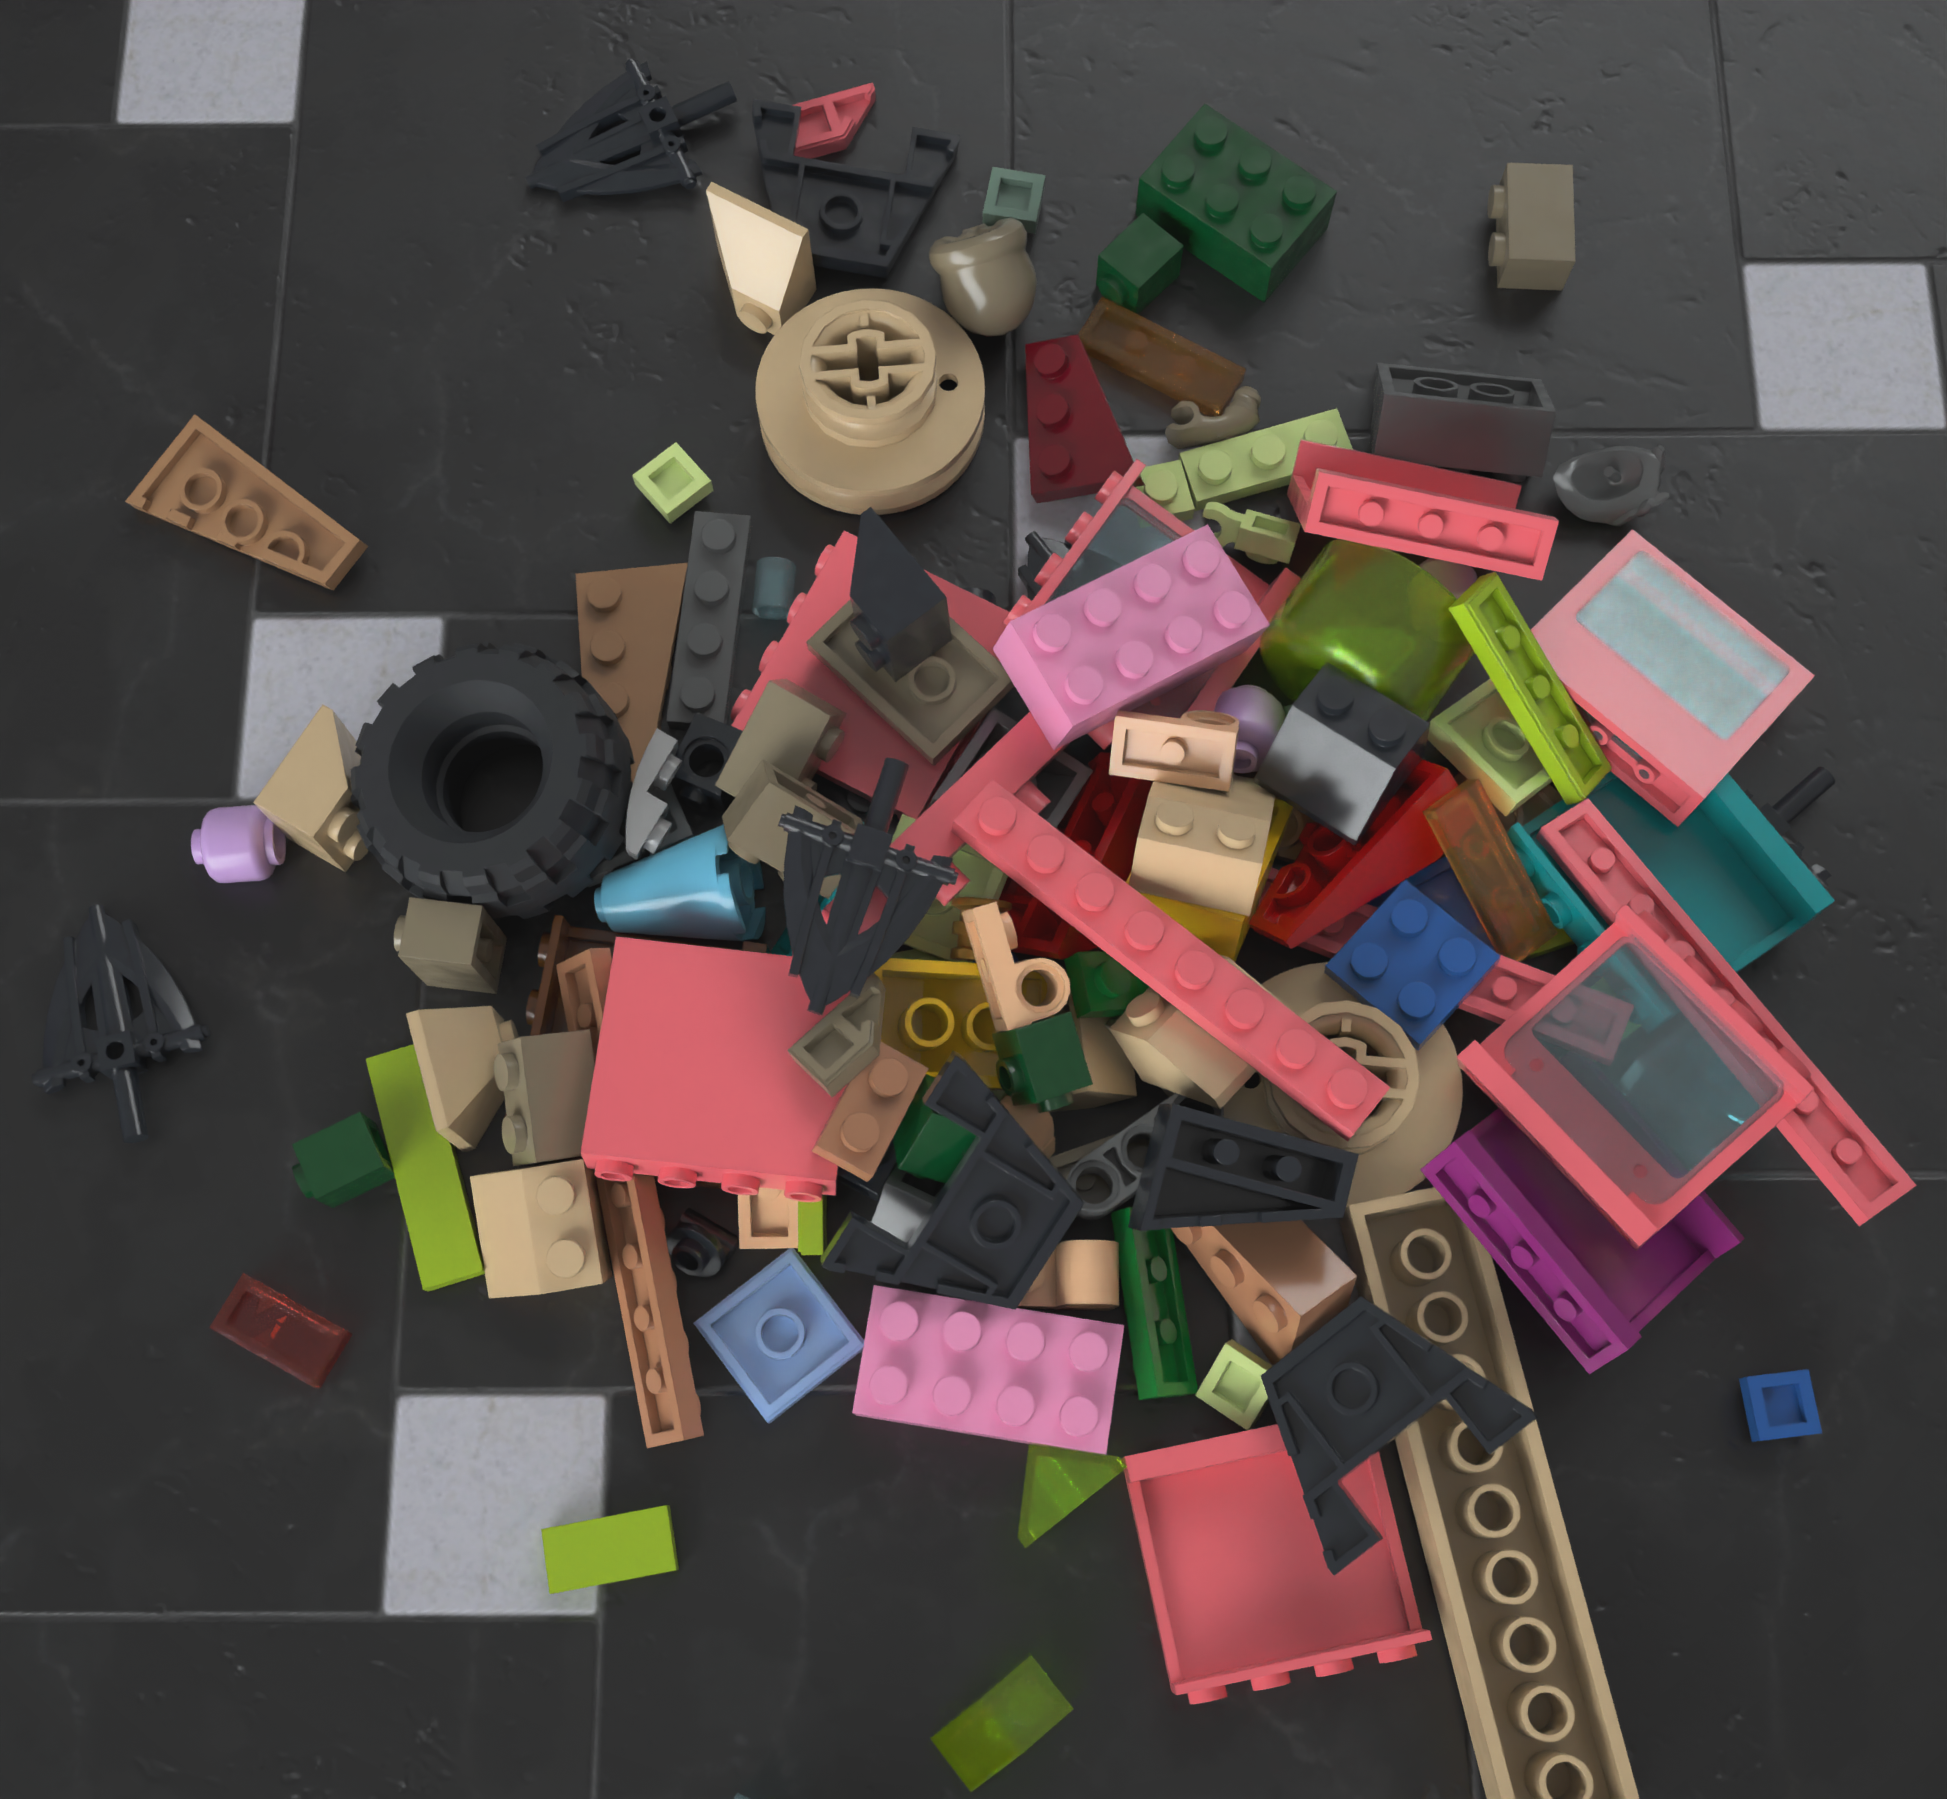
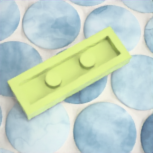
(1256, 459)

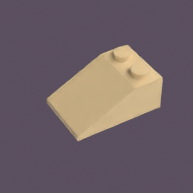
(1203, 844)

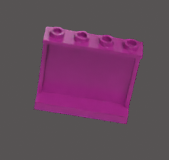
(1562, 1249)

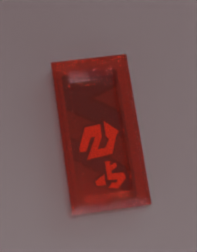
(281, 1330)

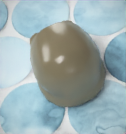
(986, 277)

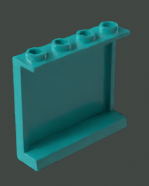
(1718, 865)

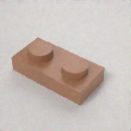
(870, 1113)

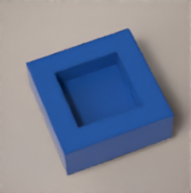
(1780, 1405)

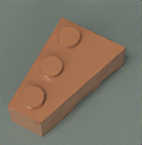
(1273, 1278)

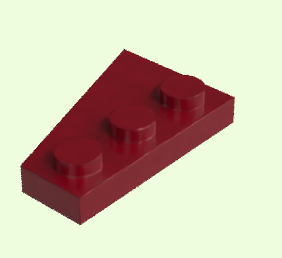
(1070, 423)

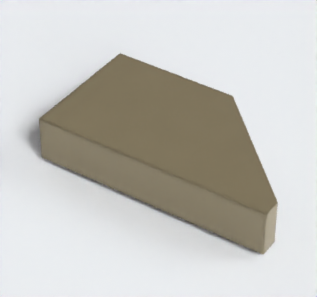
(843, 1039)

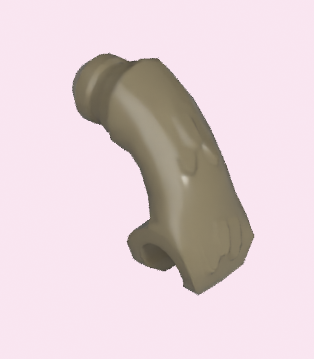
(1204, 430)

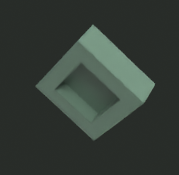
(1015, 196)

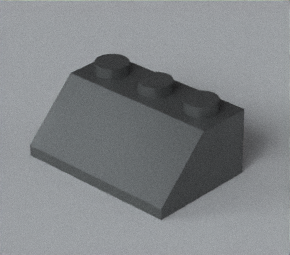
(1462, 420)

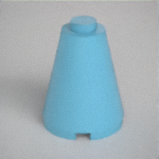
(685, 892)

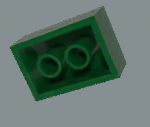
(1235, 202)

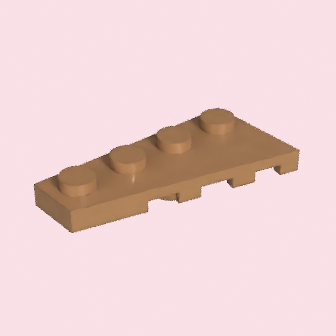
(237, 502)
(629, 642)

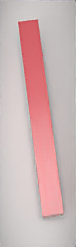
(1013, 765)

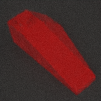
(1338, 878)

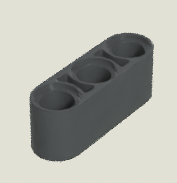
(1114, 1165)

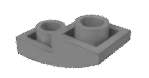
(645, 812)

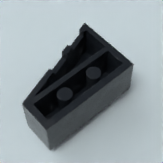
(1232, 1172)

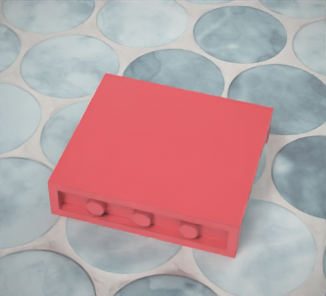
(1418, 510)
(867, 735)
(701, 1073)
(1245, 1572)

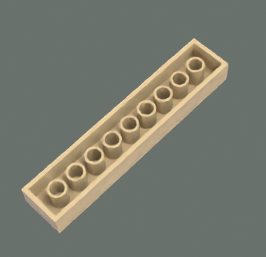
(1492, 1522)

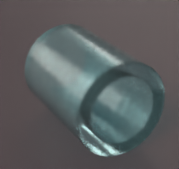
(773, 588)

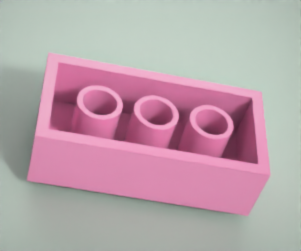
(1129, 636)
(988, 1370)

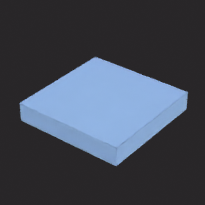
(780, 1335)

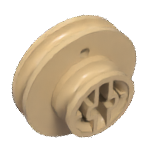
(858, 401)
(1407, 1124)

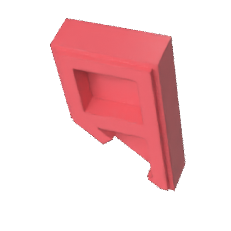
(832, 120)

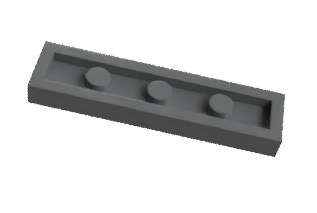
(710, 618)

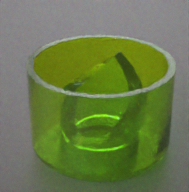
(1372, 620)

